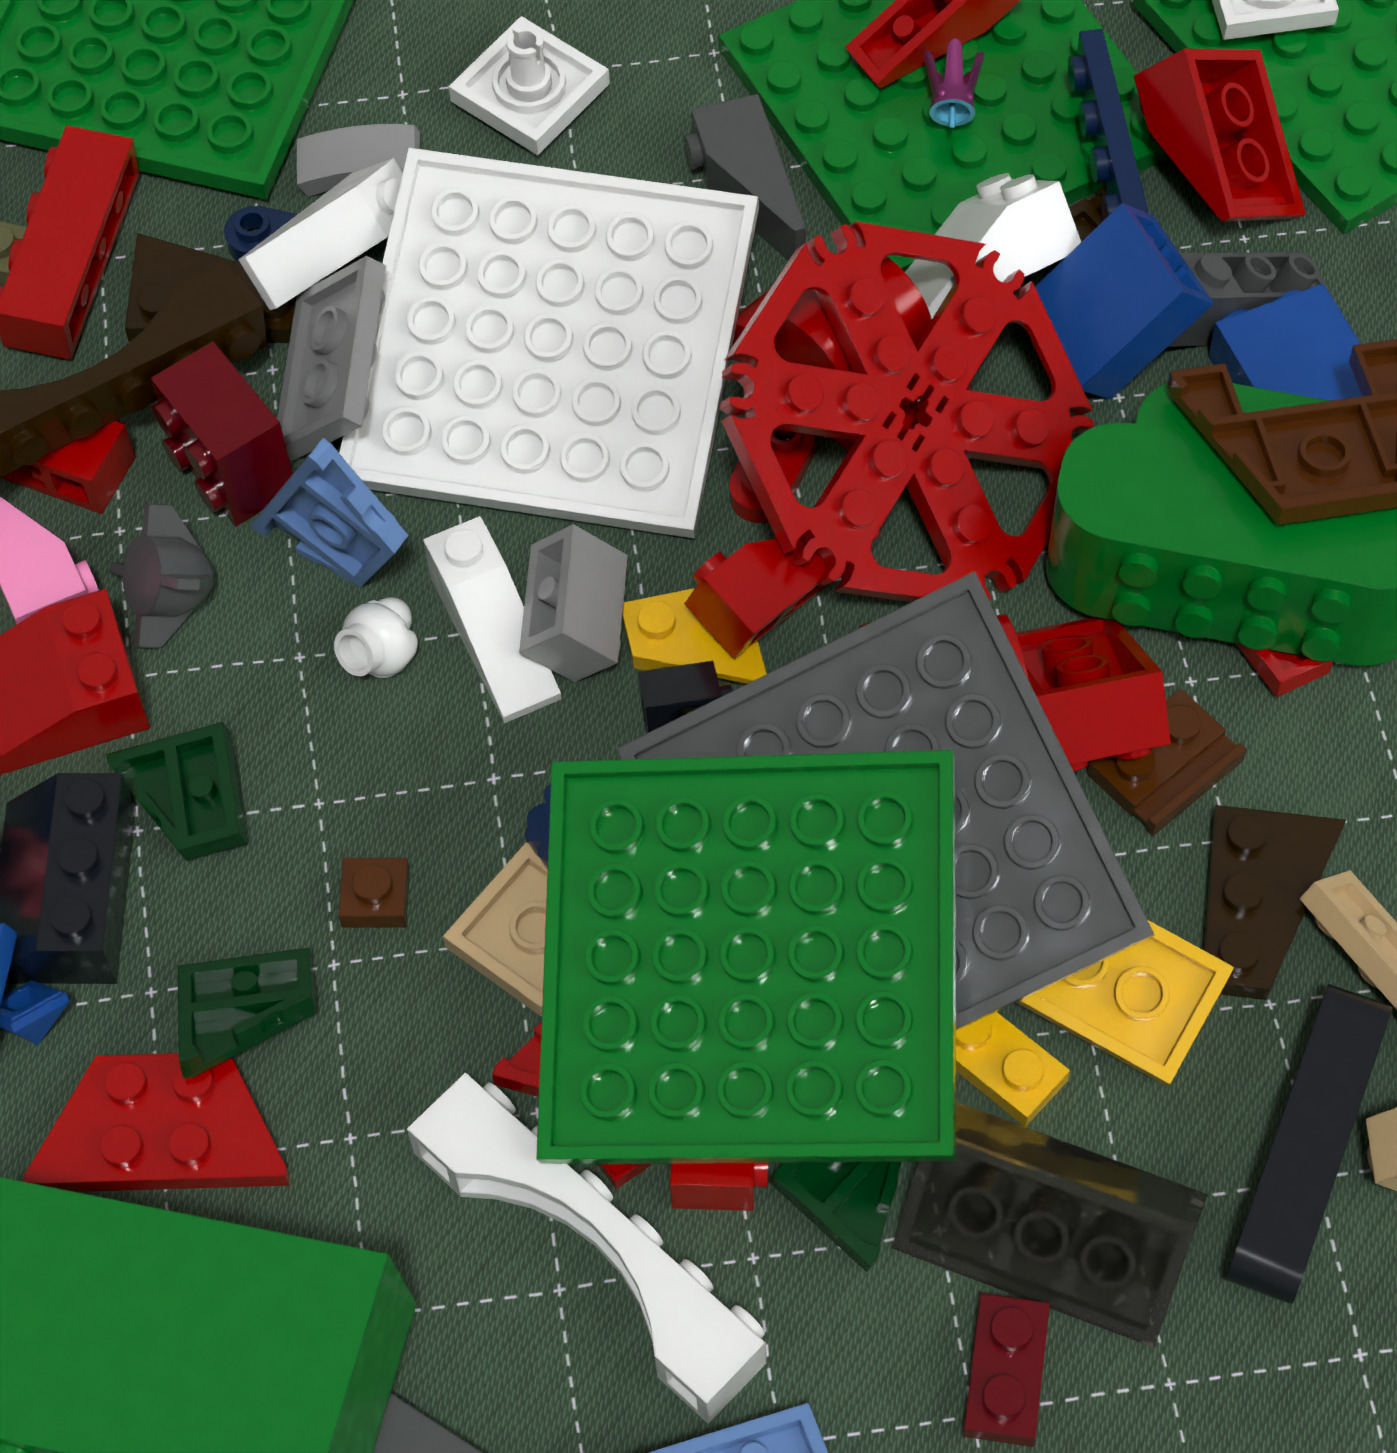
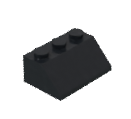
(67, 878)

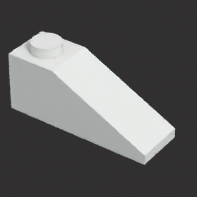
(325, 234)
(488, 617)

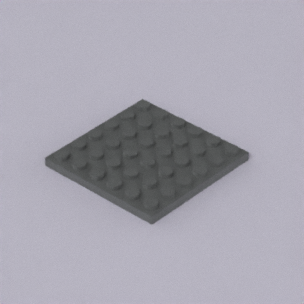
(1031, 859)

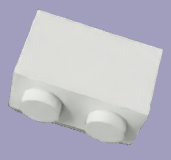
(1017, 218)

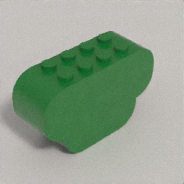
(1175, 542)

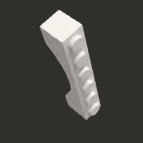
(489, 1154)

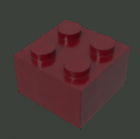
(221, 433)

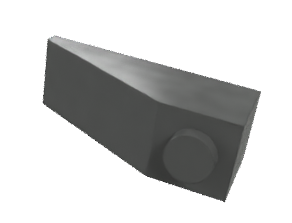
(741, 157)

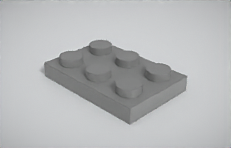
(331, 357)

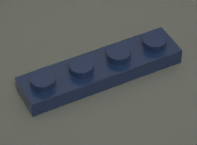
(1104, 120)

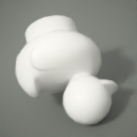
(377, 639)

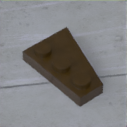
(164, 264)
(1255, 886)

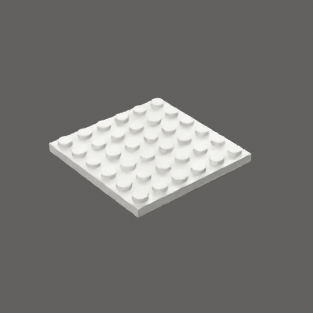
(553, 341)

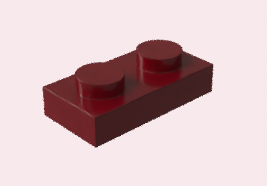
(1006, 1370)

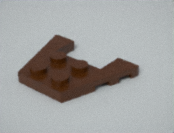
(1307, 456)

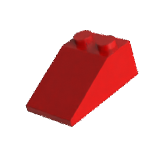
(1222, 131)
(65, 683)
(1096, 689)

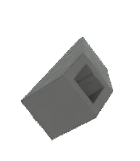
(1244, 282)

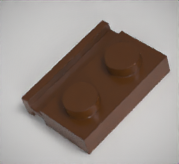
(1174, 774)

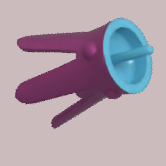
(953, 95)

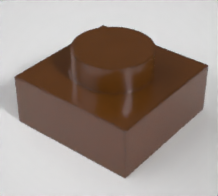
(374, 893)

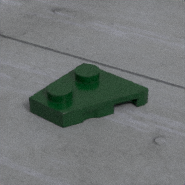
(188, 788)
(240, 1003)
(843, 1201)

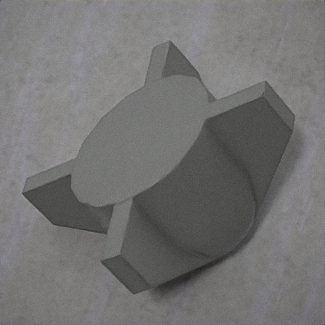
(163, 575)

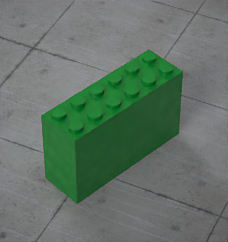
(187, 1332)

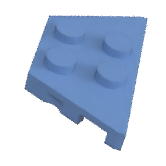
(333, 517)

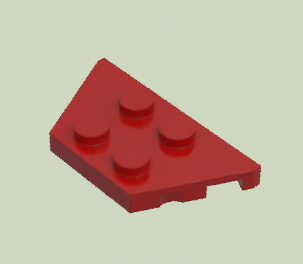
(150, 1129)

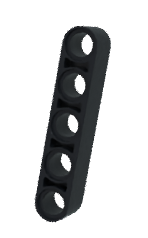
(1309, 1144)

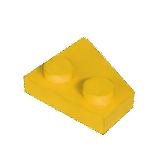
(667, 634)

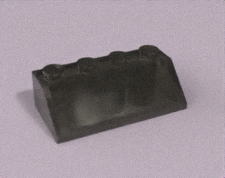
(1052, 1224)

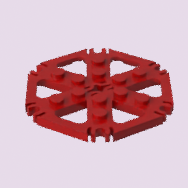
(860, 401)

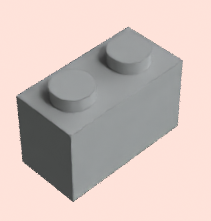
(573, 603)

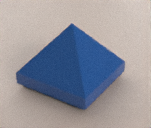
(31, 1010)

